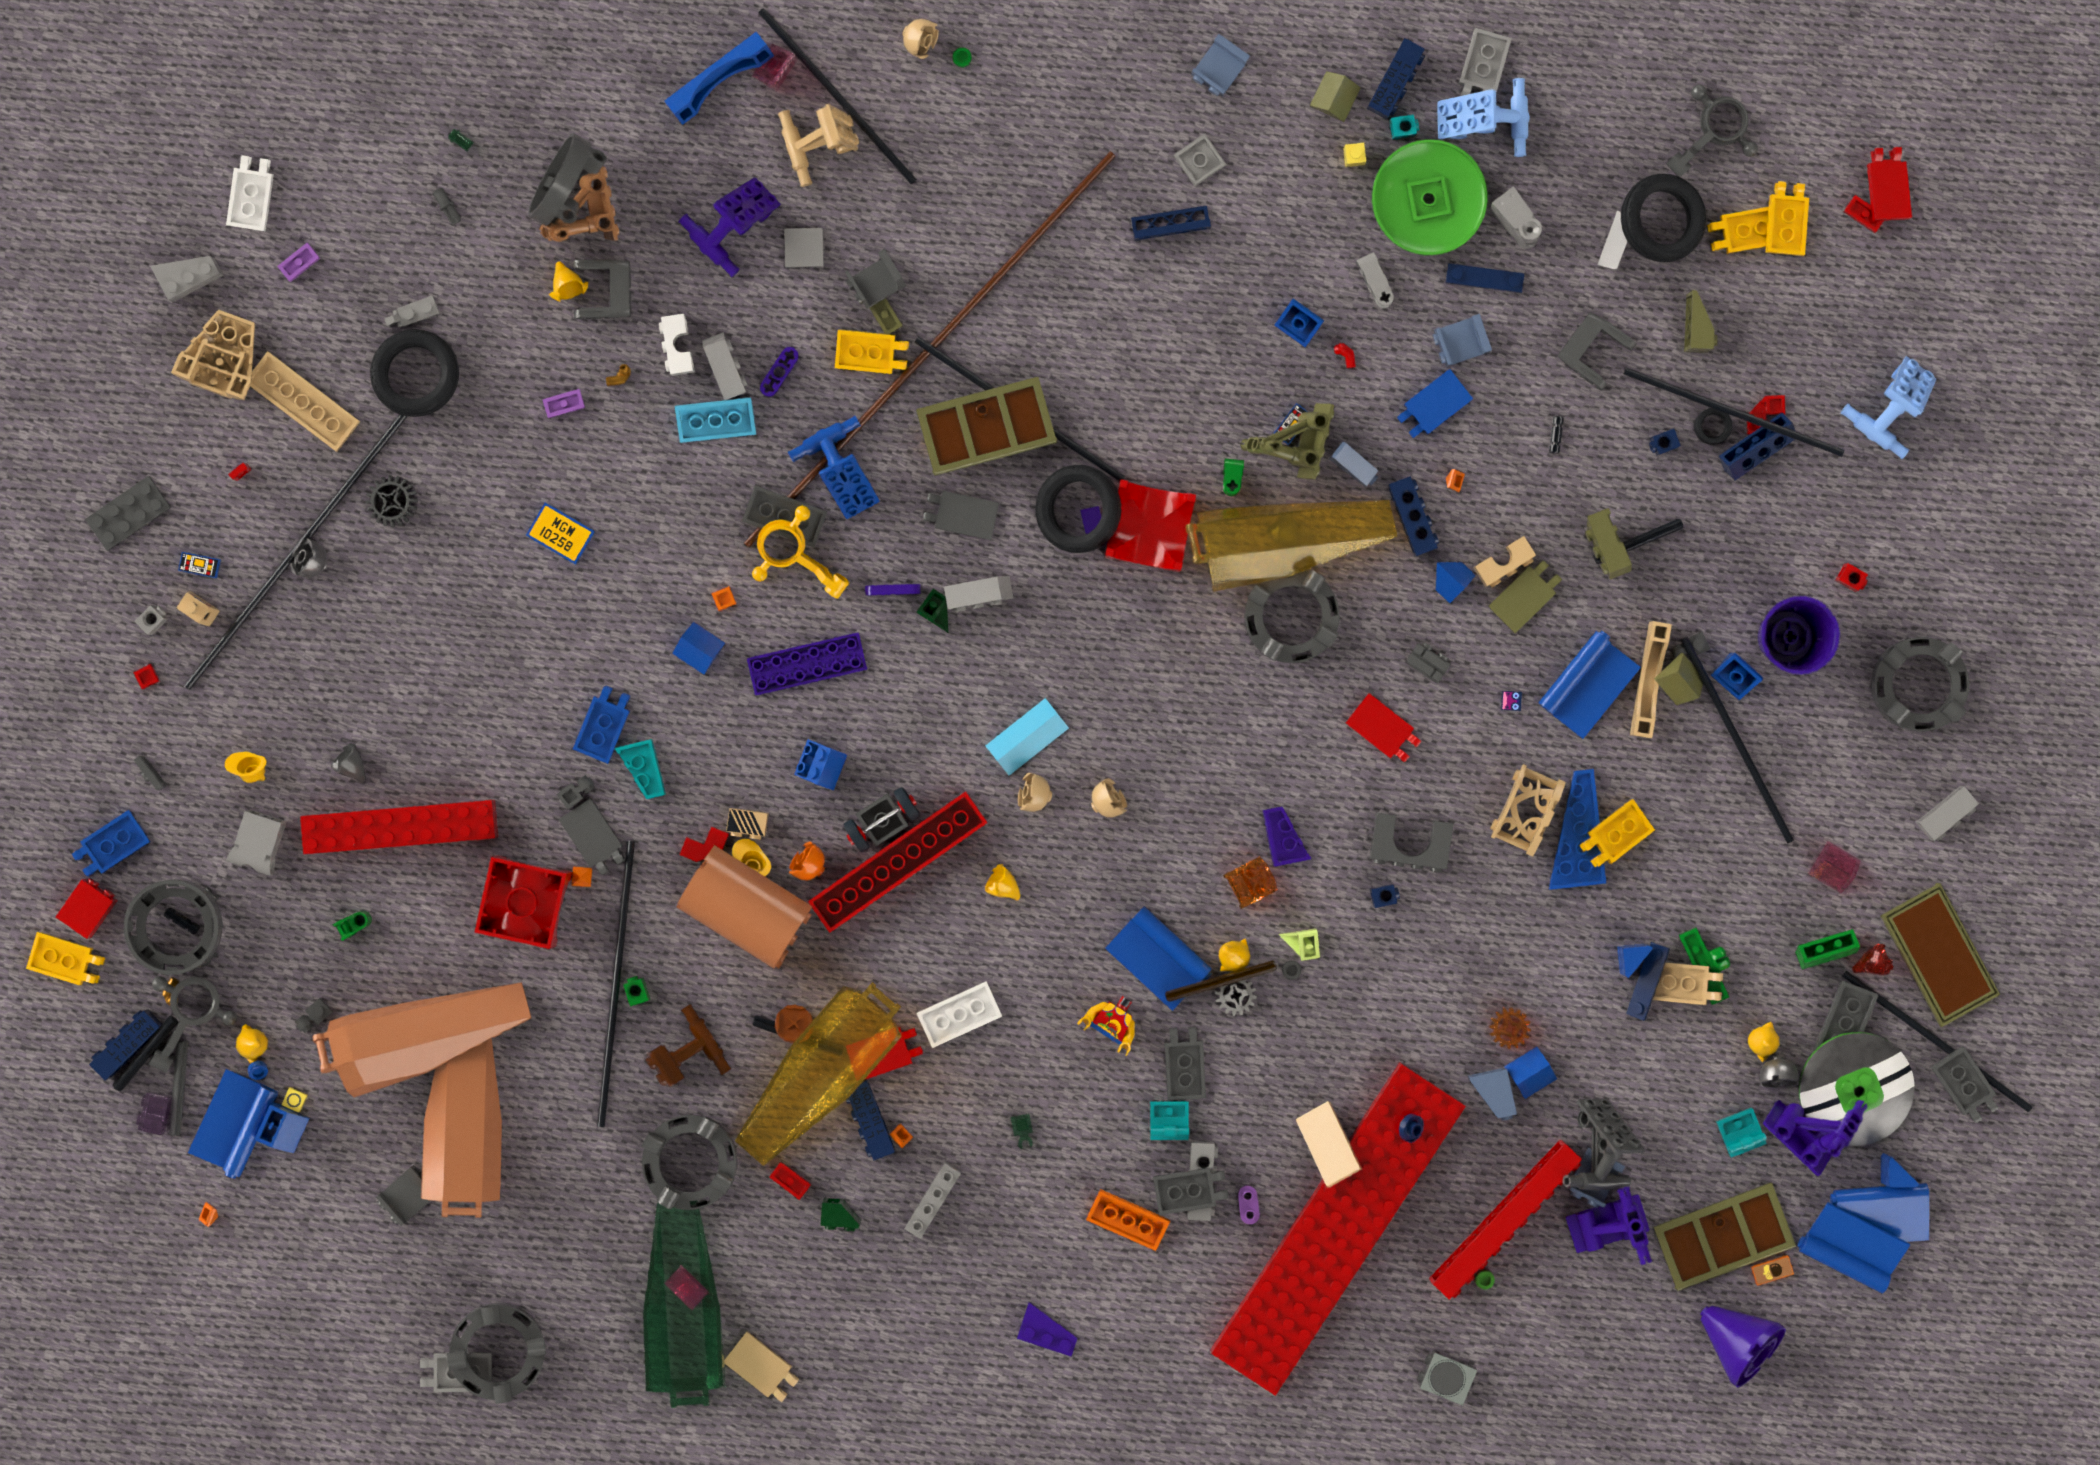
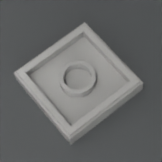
(1199, 160)
(804, 247)

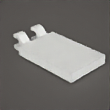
(250, 195)

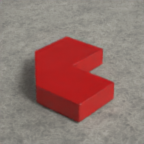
(1767, 406)
(698, 851)

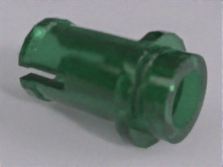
(459, 139)

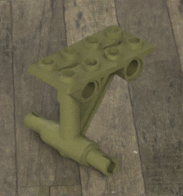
(1310, 450)

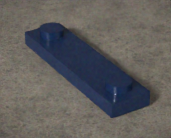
(1484, 278)
(1648, 981)

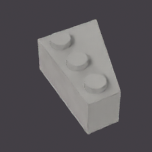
(186, 276)
(724, 366)
(978, 593)

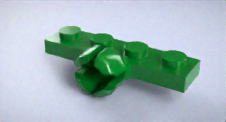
(1702, 956)

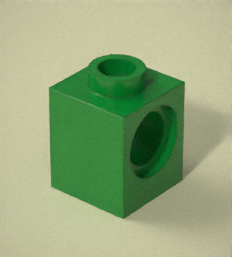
(636, 999)

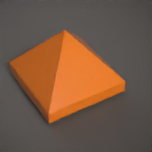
(1454, 480)
(581, 876)
(901, 1135)
(208, 1215)

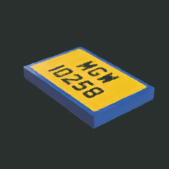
(560, 533)

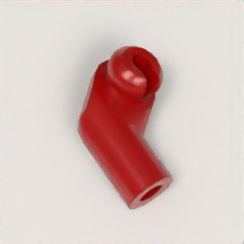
(1346, 352)

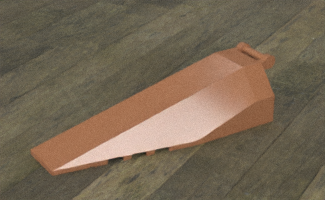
(416, 1036)
(463, 1133)

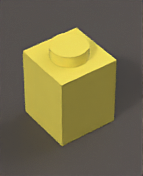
(1354, 154)

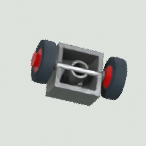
(881, 819)

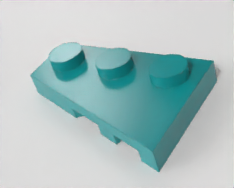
(644, 767)

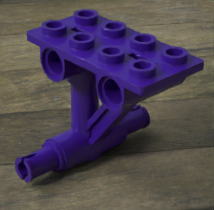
(739, 212)
(1810, 1147)
(1608, 1224)

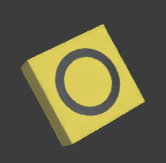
(294, 1099)

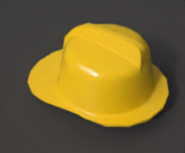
(247, 766)
(752, 856)

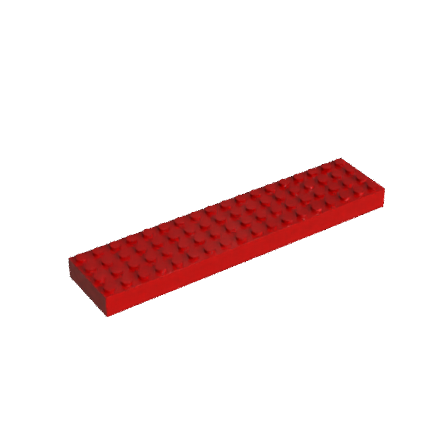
(1335, 1233)

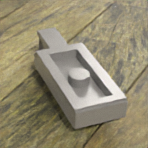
(413, 312)

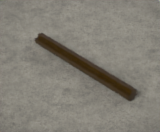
(1220, 981)

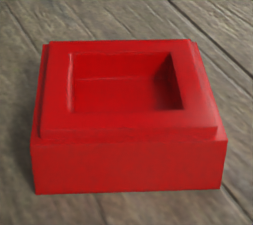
(240, 471)
(146, 676)

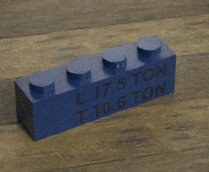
(1395, 79)
(125, 1045)
(870, 1121)

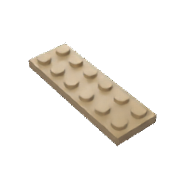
(303, 401)

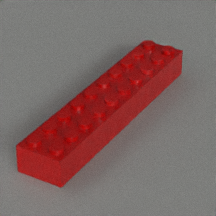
(399, 827)
(897, 862)
(1505, 1219)

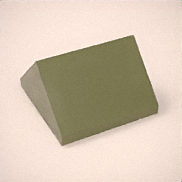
(1335, 95)
(1680, 680)

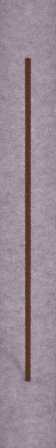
(950, 327)

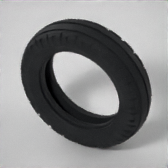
(1693, 207)
(414, 339)
(1045, 508)

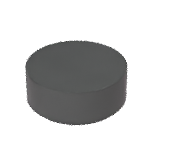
(1291, 970)

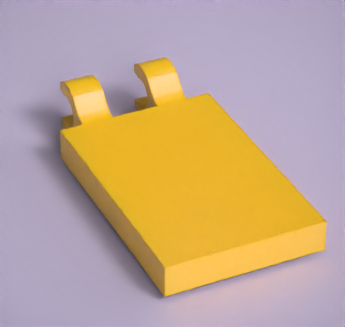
(1787, 221)
(1741, 230)
(868, 351)
(1618, 833)
(63, 959)

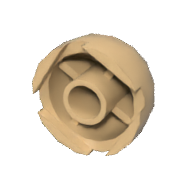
(920, 33)
(1034, 794)
(1108, 800)

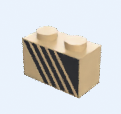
(747, 822)

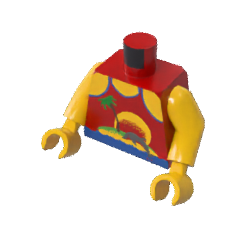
(1112, 1022)

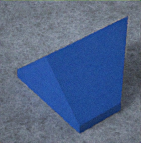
(1452, 579)

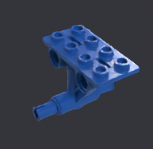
(843, 475)

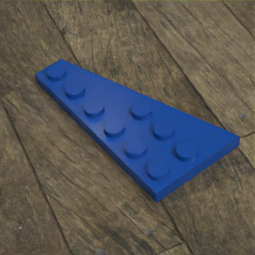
(1581, 815)

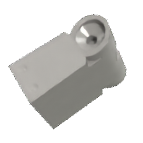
(1517, 218)
(257, 842)

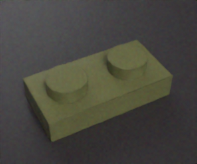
(886, 317)

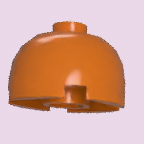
(809, 863)

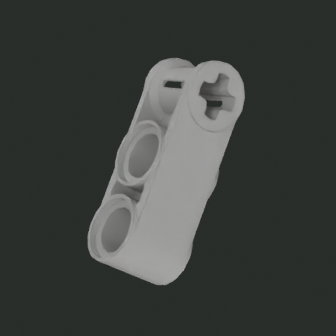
(1375, 279)

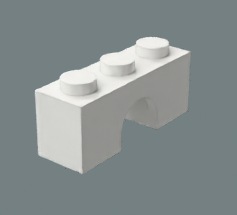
(672, 328)

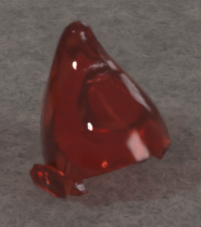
(1874, 962)

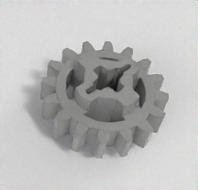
(1227, 997)

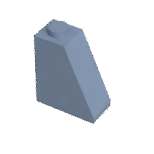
(1354, 464)
(1496, 1092)

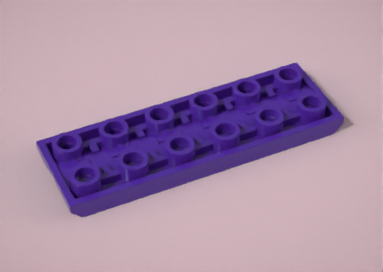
(806, 664)

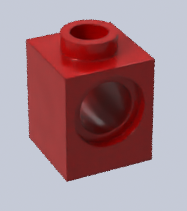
(1843, 577)

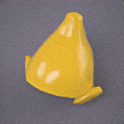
(566, 283)
(1002, 884)
(1234, 955)
(1764, 1041)
(251, 1043)

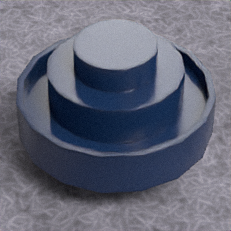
(1411, 1127)

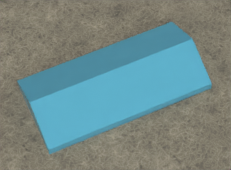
(715, 420)
(1027, 736)

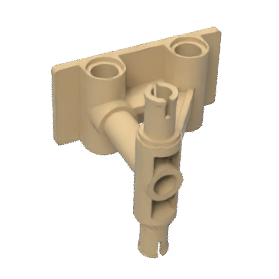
(834, 132)

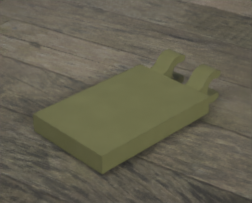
(1524, 597)

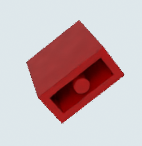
(86, 908)

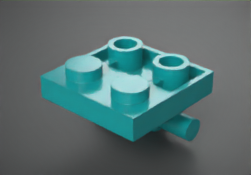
(1169, 1120)
(1741, 1132)

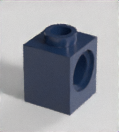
(1671, 438)
(1376, 892)

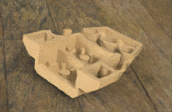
(220, 357)

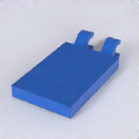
(1436, 403)
(602, 726)
(112, 843)

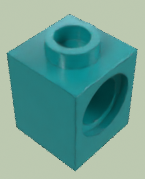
(1396, 131)

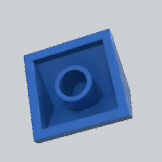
(1299, 322)
(698, 648)
(1736, 676)
(1631, 957)
(1531, 1072)
(1894, 1175)

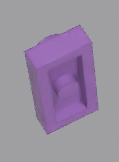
(298, 262)
(564, 403)

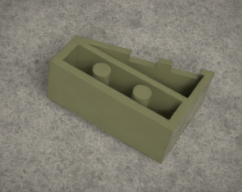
(1607, 544)

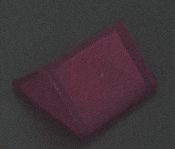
(776, 69)
(1835, 867)
(686, 1287)

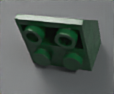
(838, 1214)

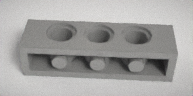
(1198, 1150)
(932, 1199)

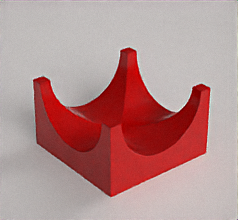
(1151, 527)
(522, 902)

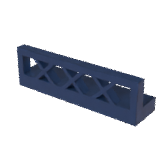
(1171, 229)

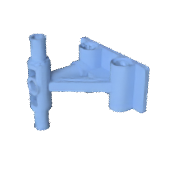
(1480, 114)
(1908, 393)

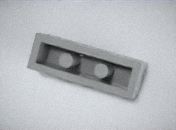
(1947, 813)

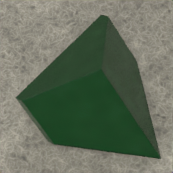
(935, 609)

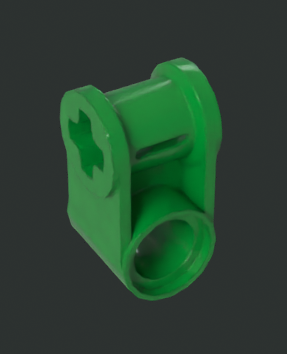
(1232, 473)
(350, 926)

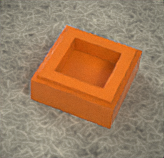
(724, 598)

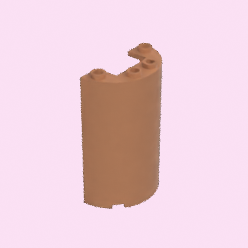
(744, 907)

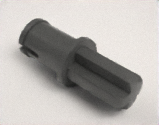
(446, 206)

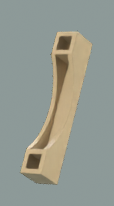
(1646, 698)

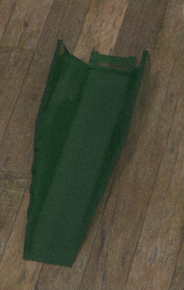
(680, 1343)

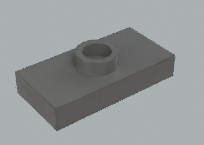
(150, 773)

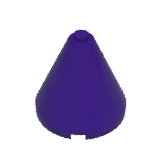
(1741, 1341)

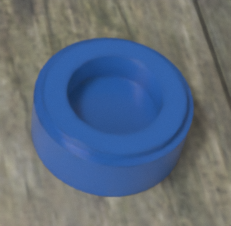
(257, 1070)

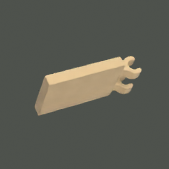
(1687, 984)
(760, 1366)

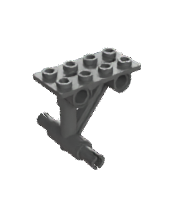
(1609, 1141)

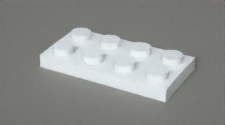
(959, 1014)

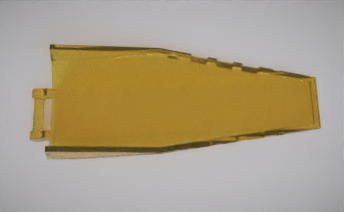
(1285, 539)
(821, 1070)

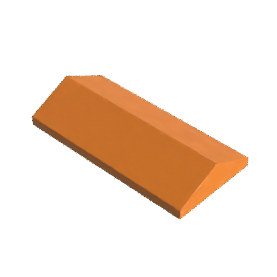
(1128, 1219)

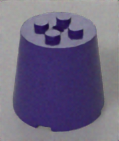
(1812, 630)

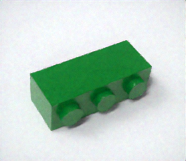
(1827, 949)

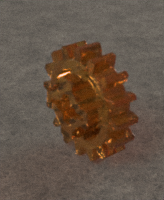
(1522, 1024)

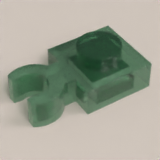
(1022, 1126)

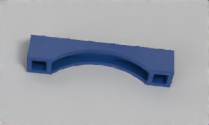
(747, 55)

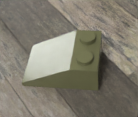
(1698, 326)

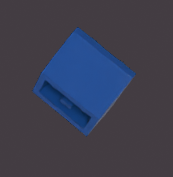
(820, 764)
(282, 1128)

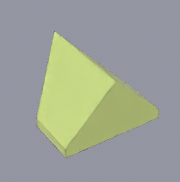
(1304, 943)

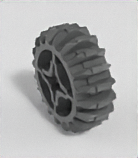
(397, 494)

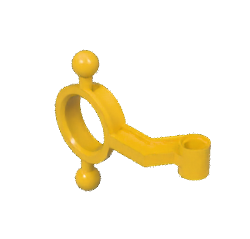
(834, 584)

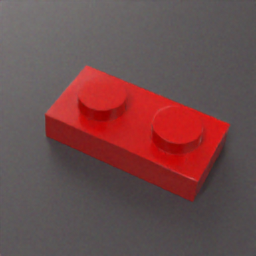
(1862, 213)
(790, 1180)

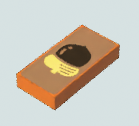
(1772, 1270)

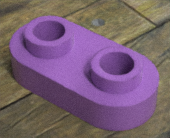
(1248, 1205)

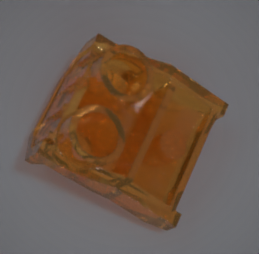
(1251, 881)

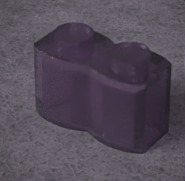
(155, 1113)

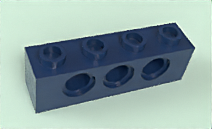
(1755, 448)
(1410, 486)

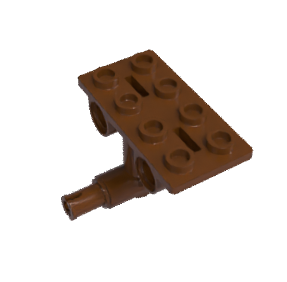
(668, 1063)

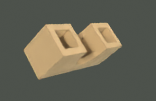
(1520, 554)

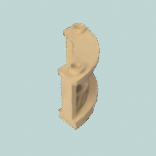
(1536, 835)

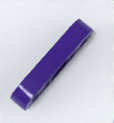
(771, 373)
(903, 589)

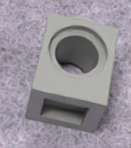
(144, 623)

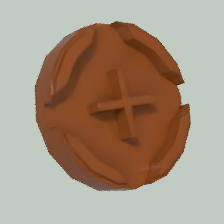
(792, 1022)

